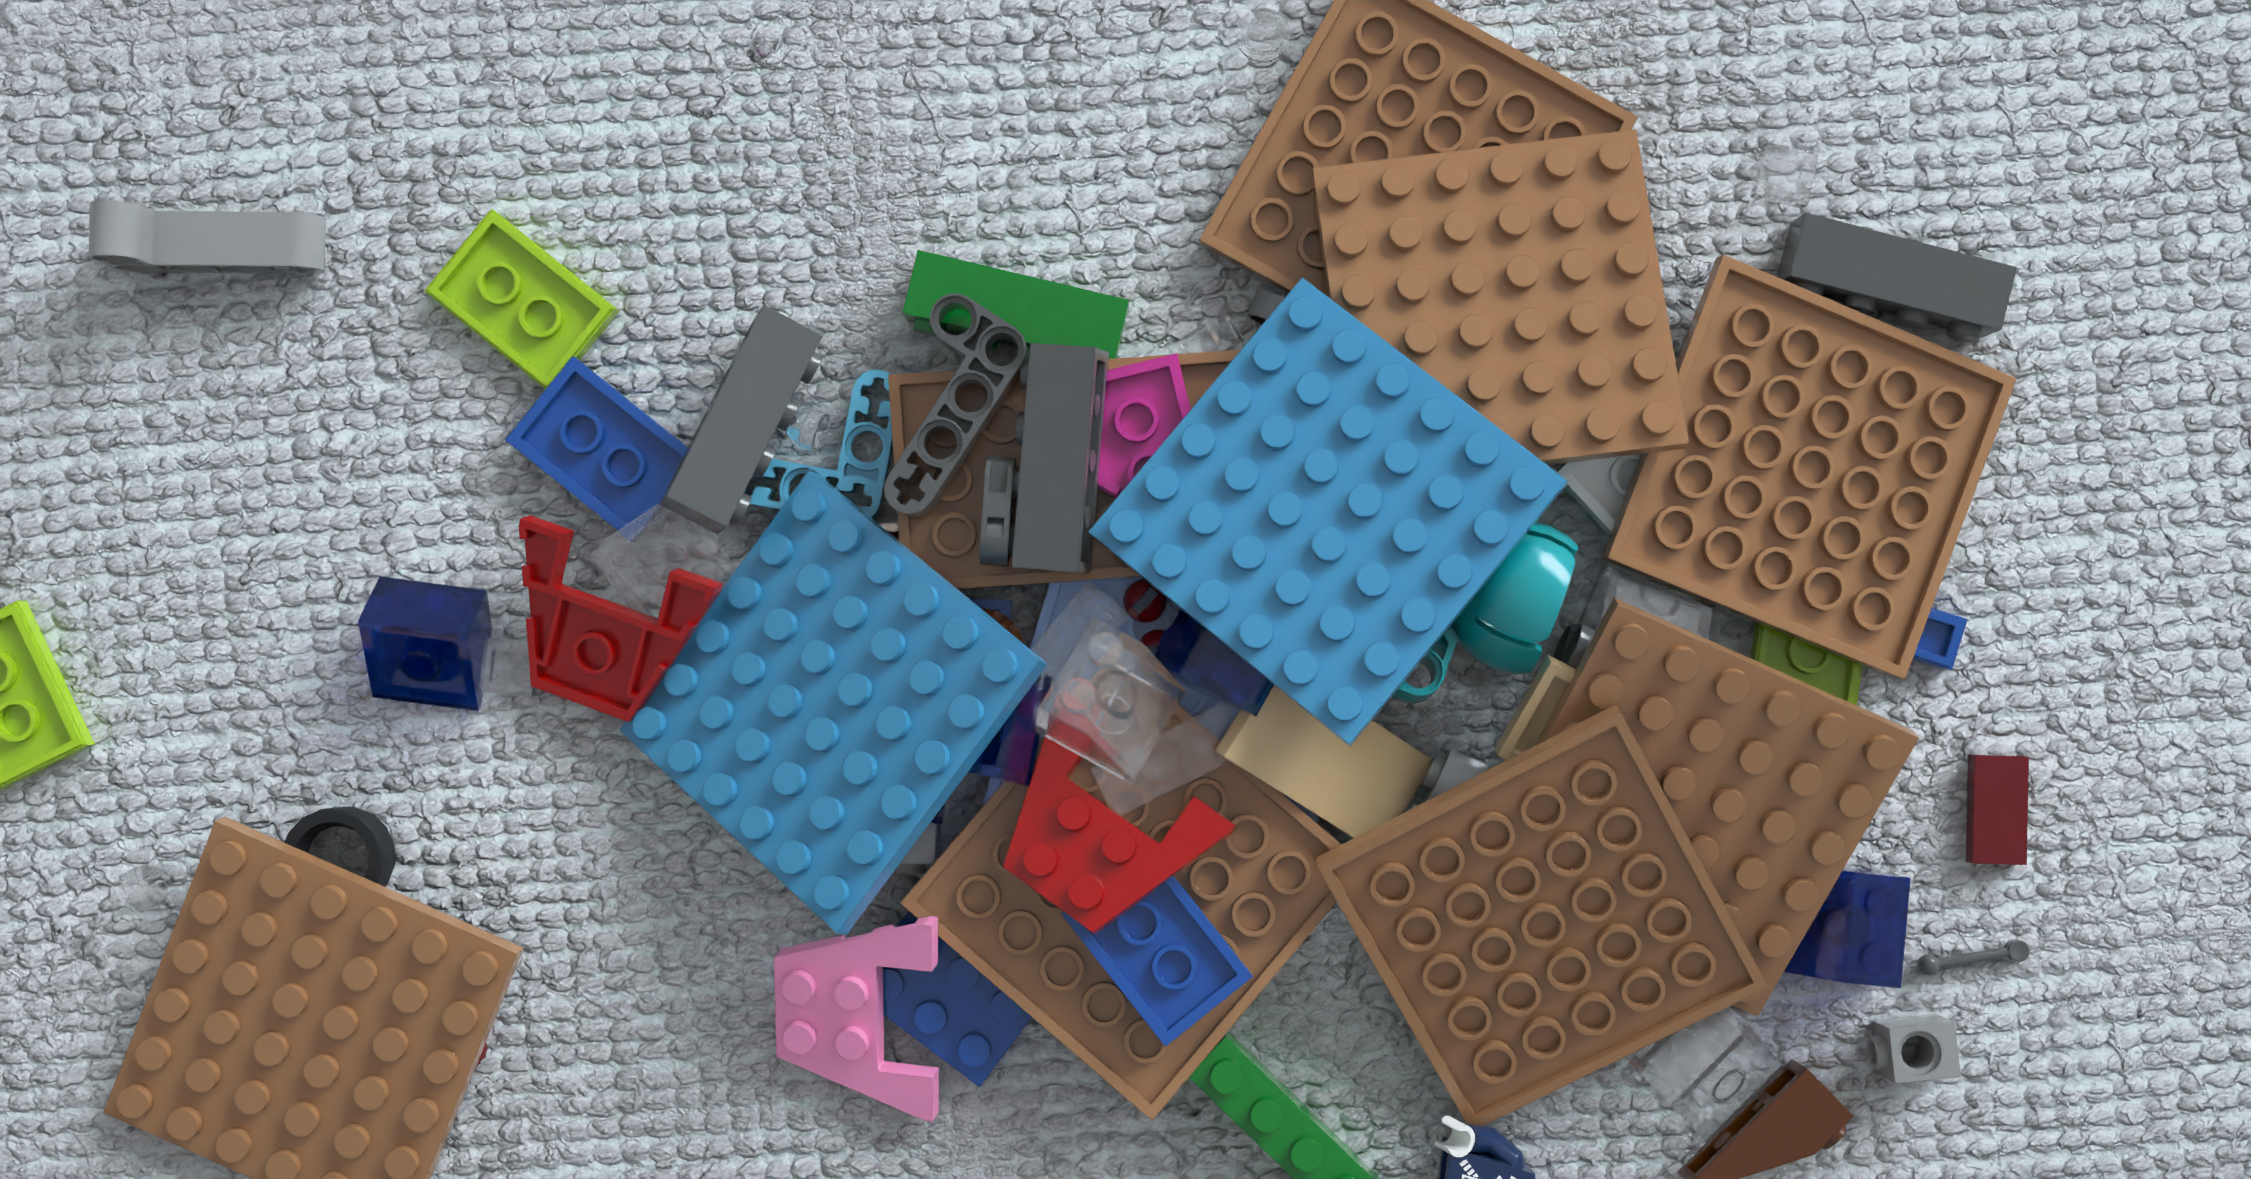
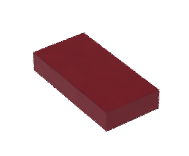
(1997, 809)

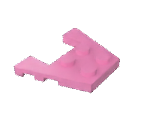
(834, 1012)

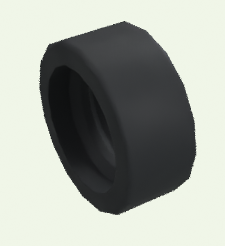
(369, 827)

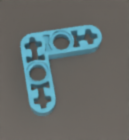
(850, 470)

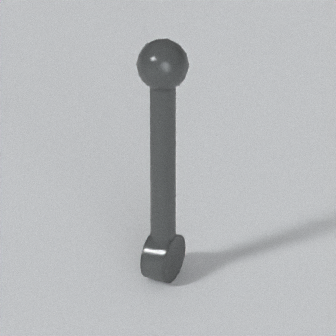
(2014, 950)

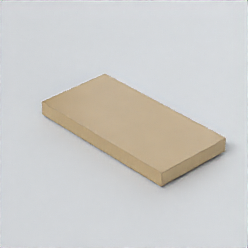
(1311, 765)

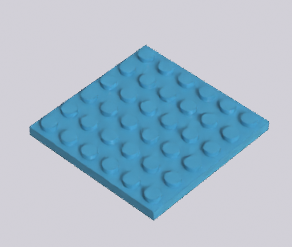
(1327, 510)
(832, 701)

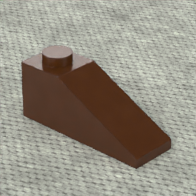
(1778, 1126)

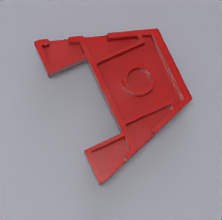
(596, 647)
(1088, 854)

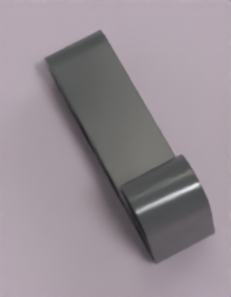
(946, 414)

